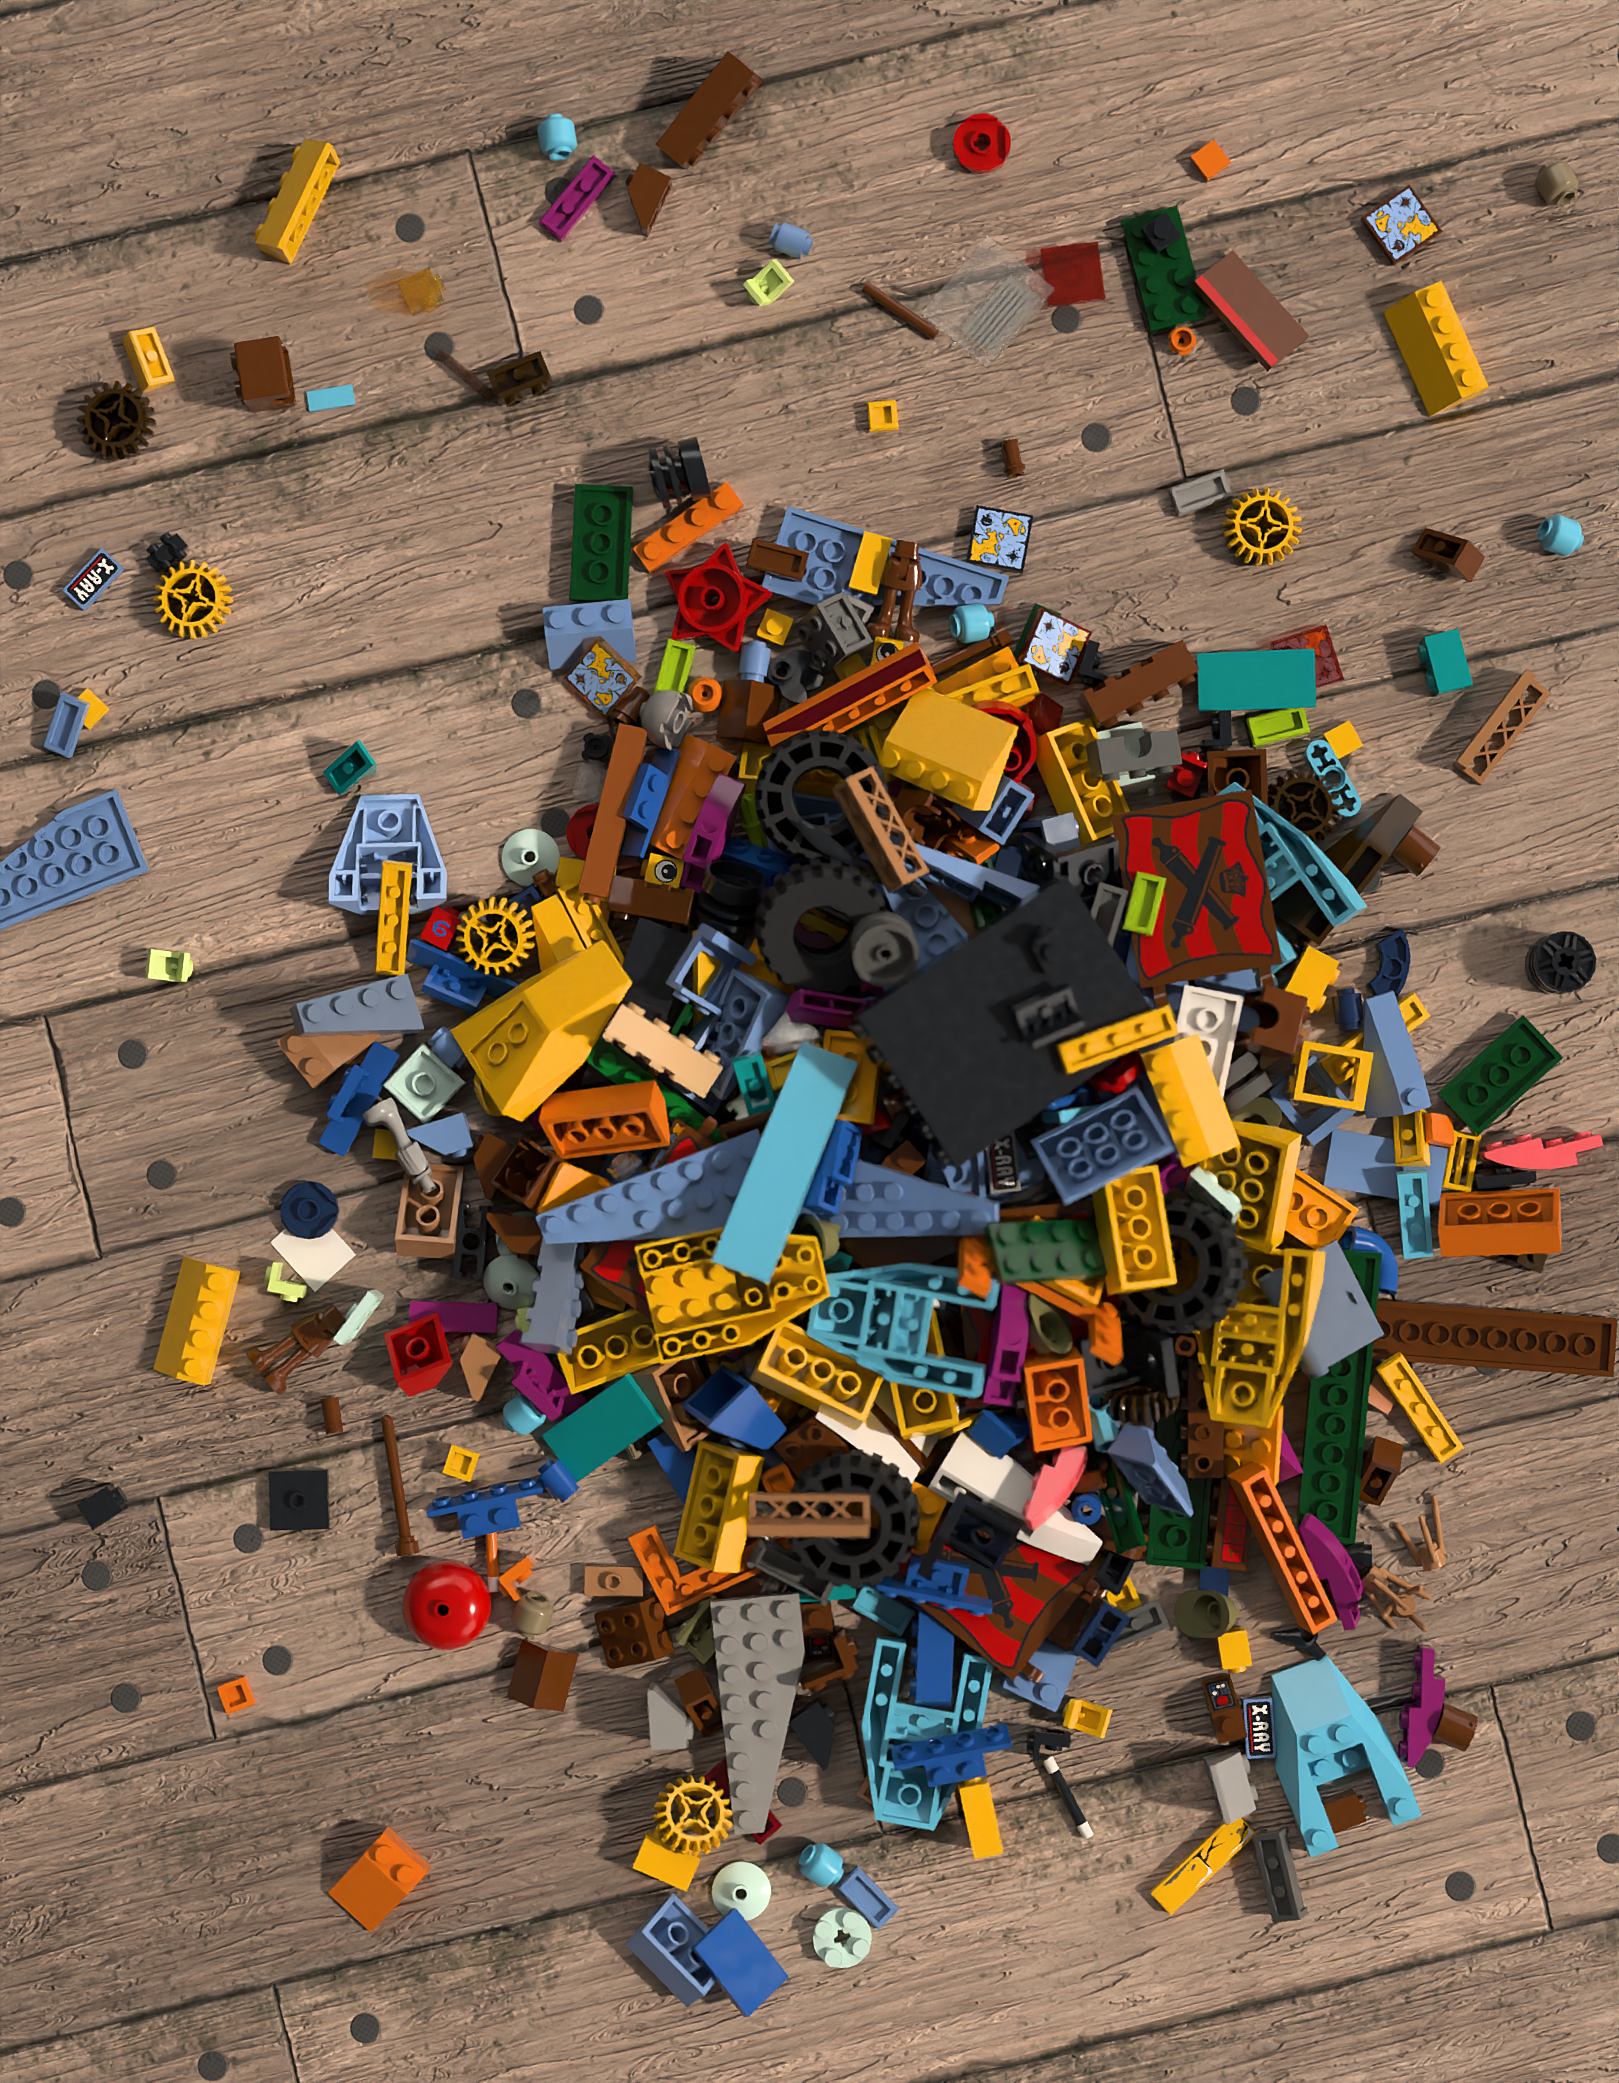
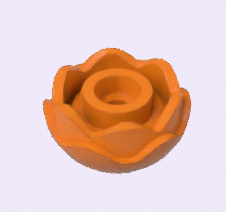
(711, 701)

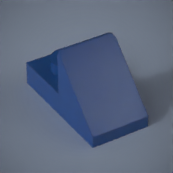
(998, 1432)

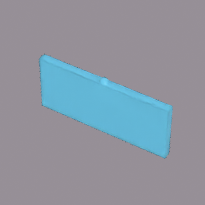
(330, 398)

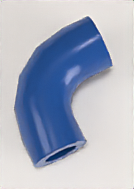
(1364, 1239)

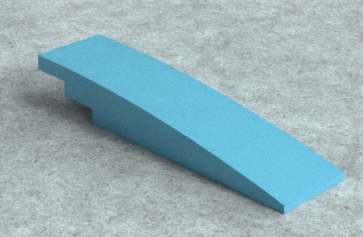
(785, 1162)

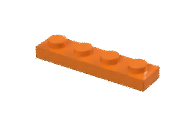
(688, 527)

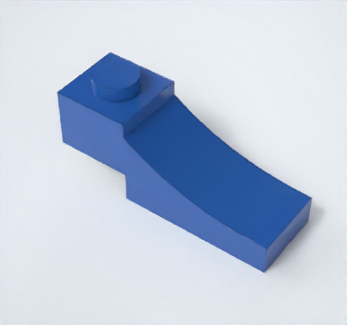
(834, 1169)

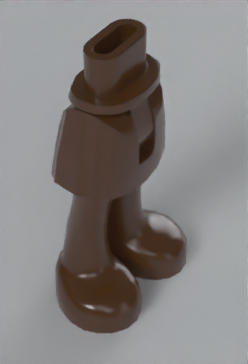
(904, 575)
(312, 1332)

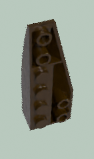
(1358, 858)

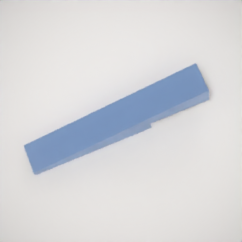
(968, 878)

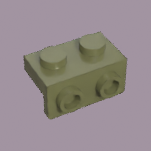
(698, 1633)

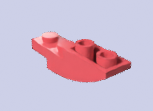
(1530, 1154)
(1055, 1484)

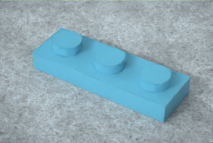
(1414, 1214)

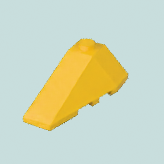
(554, 932)

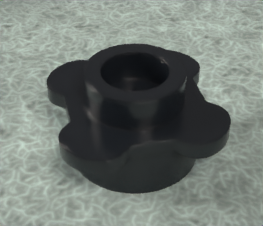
(603, 743)

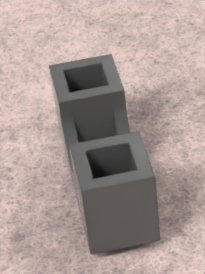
(1110, 758)

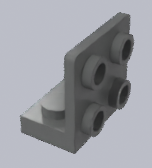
(832, 632)

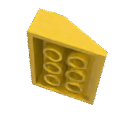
(949, 749)
(1262, 1179)

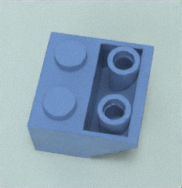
(1005, 811)

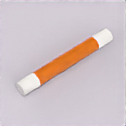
(492, 1562)

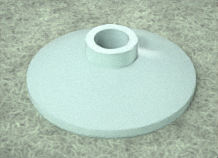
(525, 841)
(510, 1270)
(741, 1876)

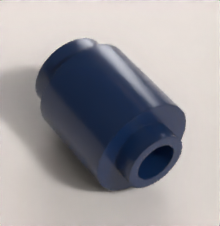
(1348, 1009)

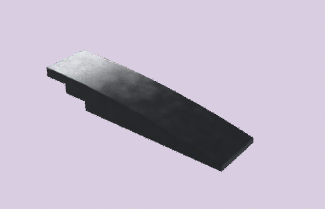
(648, 964)

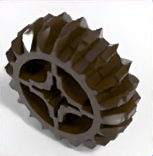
(94, 411)
(1312, 815)
(1139, 1403)

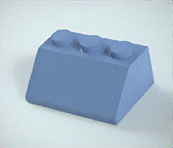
(576, 626)
(1150, 1470)
(665, 1948)

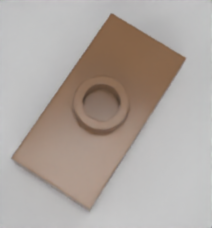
(614, 1581)

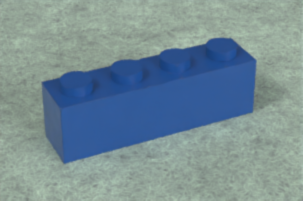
(675, 1463)
(932, 1661)

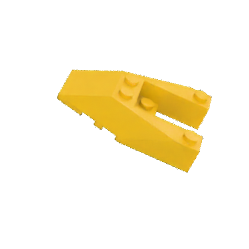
(1257, 1347)

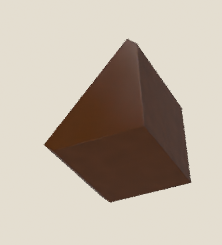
(745, 708)
(1239, 766)
(542, 1676)

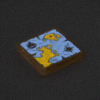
(602, 677)

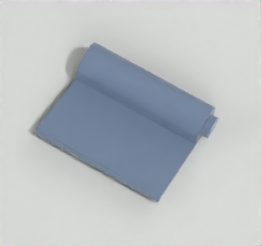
(1341, 1317)

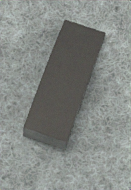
(1108, 909)

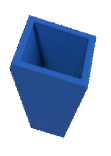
(735, 1409)

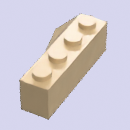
(662, 1049)

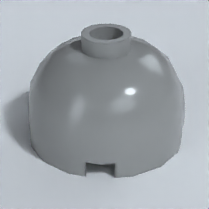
(666, 718)

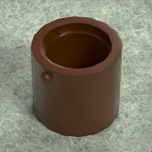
(1415, 851)
(1455, 1727)

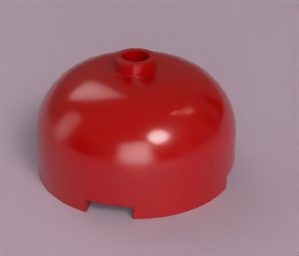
(1024, 747)
(459, 1589)

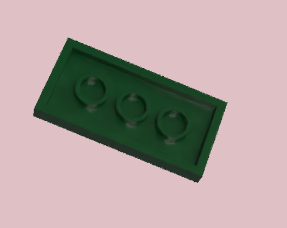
(1163, 277)
(601, 543)
(1499, 1075)
(1045, 1251)

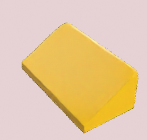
(147, 359)
(1410, 1140)

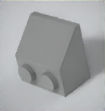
(667, 1720)
(1230, 1784)

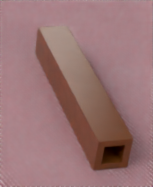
(609, 823)

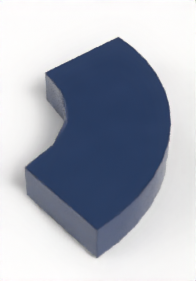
(1393, 964)

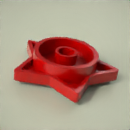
(698, 587)

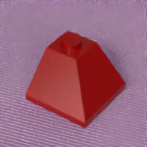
(419, 1354)

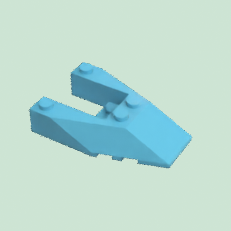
(1294, 857)
(885, 1320)
(1327, 1734)
(904, 1794)

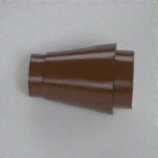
(628, 709)

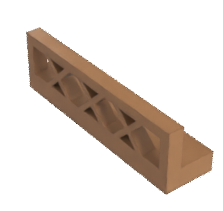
(1497, 718)
(875, 832)
(809, 1525)

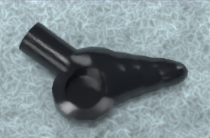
(1300, 1639)

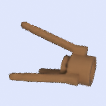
(1430, 1553)
(1376, 1582)
(1409, 1601)

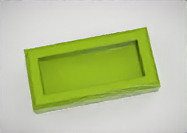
(675, 666)
(1277, 726)
(1144, 903)

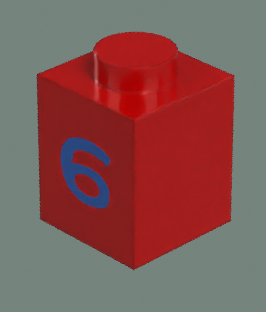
(442, 927)

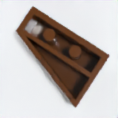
(653, 902)

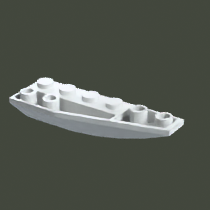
(1006, 1488)

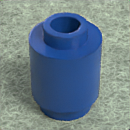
(557, 1480)
(1091, 1500)

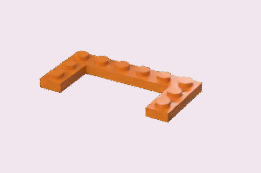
(1103, 1319)
(679, 1590)

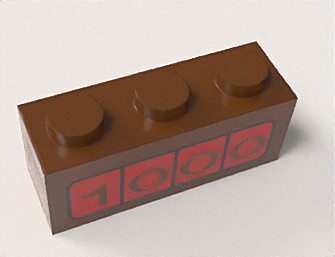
(1229, 1529)

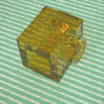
(422, 291)

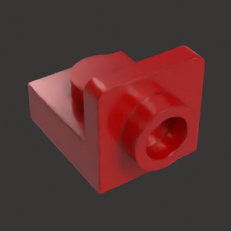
(1187, 775)

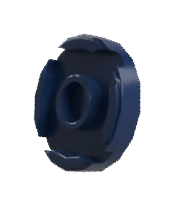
(312, 1202)

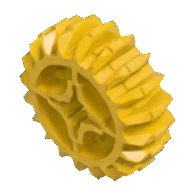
(1259, 552)
(196, 587)
(484, 930)
(676, 1794)

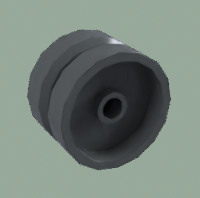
(900, 951)
(1240, 1089)

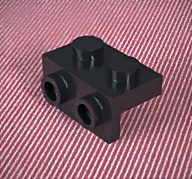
(1048, 1016)

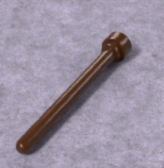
(998, 637)
(406, 1542)

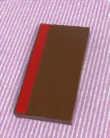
(1249, 310)

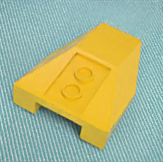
(543, 1029)
(713, 1308)

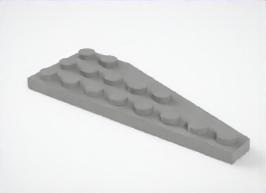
(758, 1675)

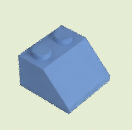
(1057, 1668)

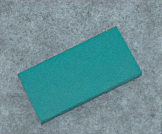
(1256, 680)
(602, 1427)

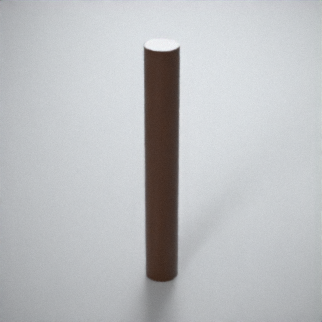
(901, 311)

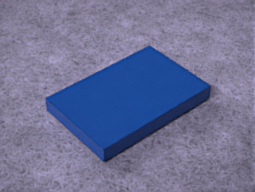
(739, 1962)

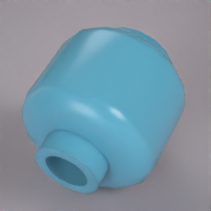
(557, 137)
(1560, 535)
(971, 623)
(521, 1415)
(821, 1864)

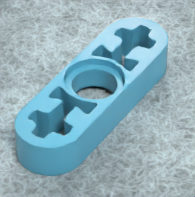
(1345, 781)

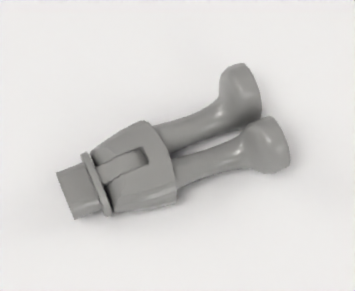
(410, 1154)

